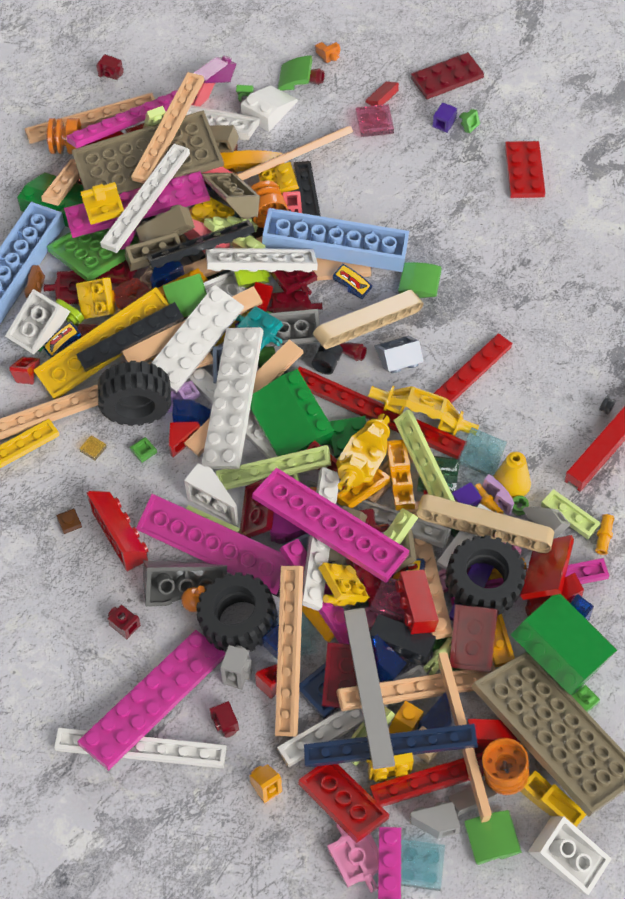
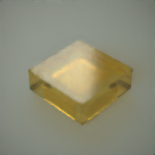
(93, 447)

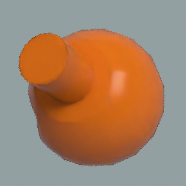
(191, 598)

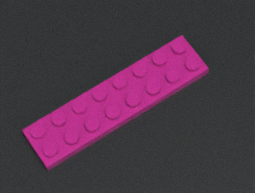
(182, 191)
(331, 524)
(211, 541)
(151, 700)

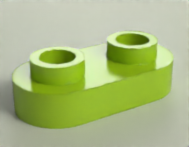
(74, 315)

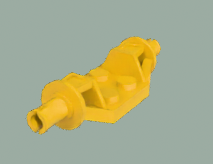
(425, 402)
(363, 453)

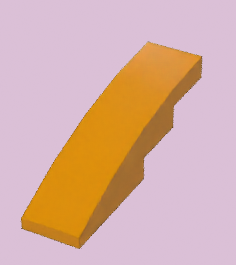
(247, 159)
(400, 475)

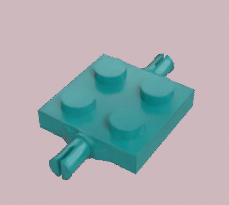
(262, 319)

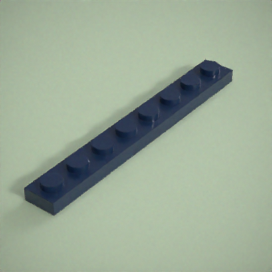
(402, 743)

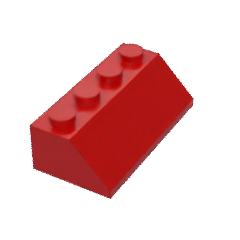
(117, 529)

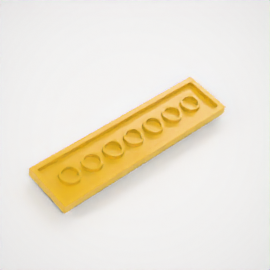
(64, 369)

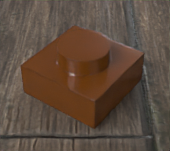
(69, 521)

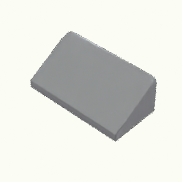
(465, 801)

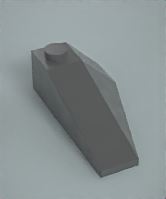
(168, 580)

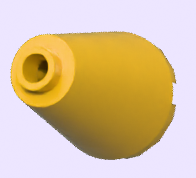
(514, 474)

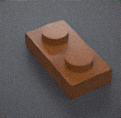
(35, 280)

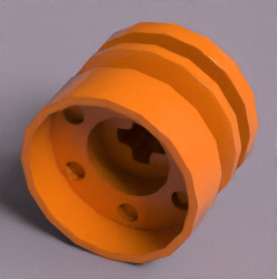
(57, 134)
(269, 198)
(506, 755)

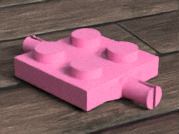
(356, 860)

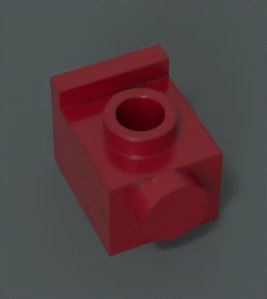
(110, 67)
(125, 626)
(224, 719)

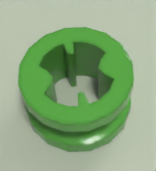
(520, 499)

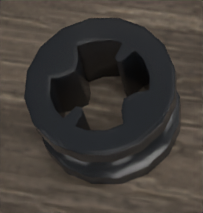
(607, 405)

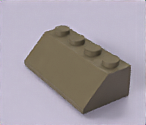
(234, 193)

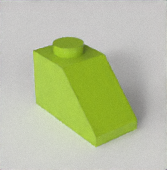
(247, 278)

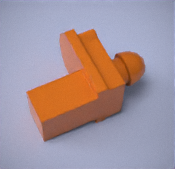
(328, 53)

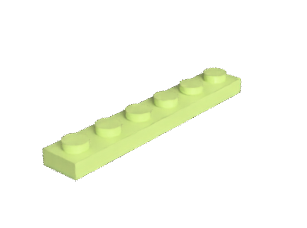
(422, 456)
(289, 464)

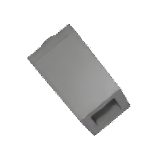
(548, 517)
(437, 820)

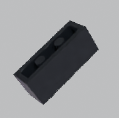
(398, 637)

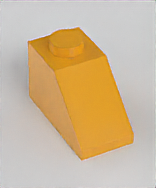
(406, 719)
(266, 782)

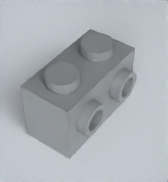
(236, 667)

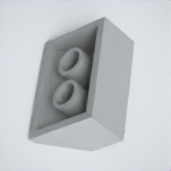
(297, 326)

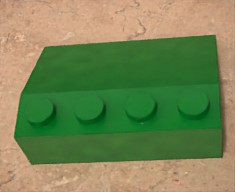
(36, 188)
(290, 415)
(564, 643)

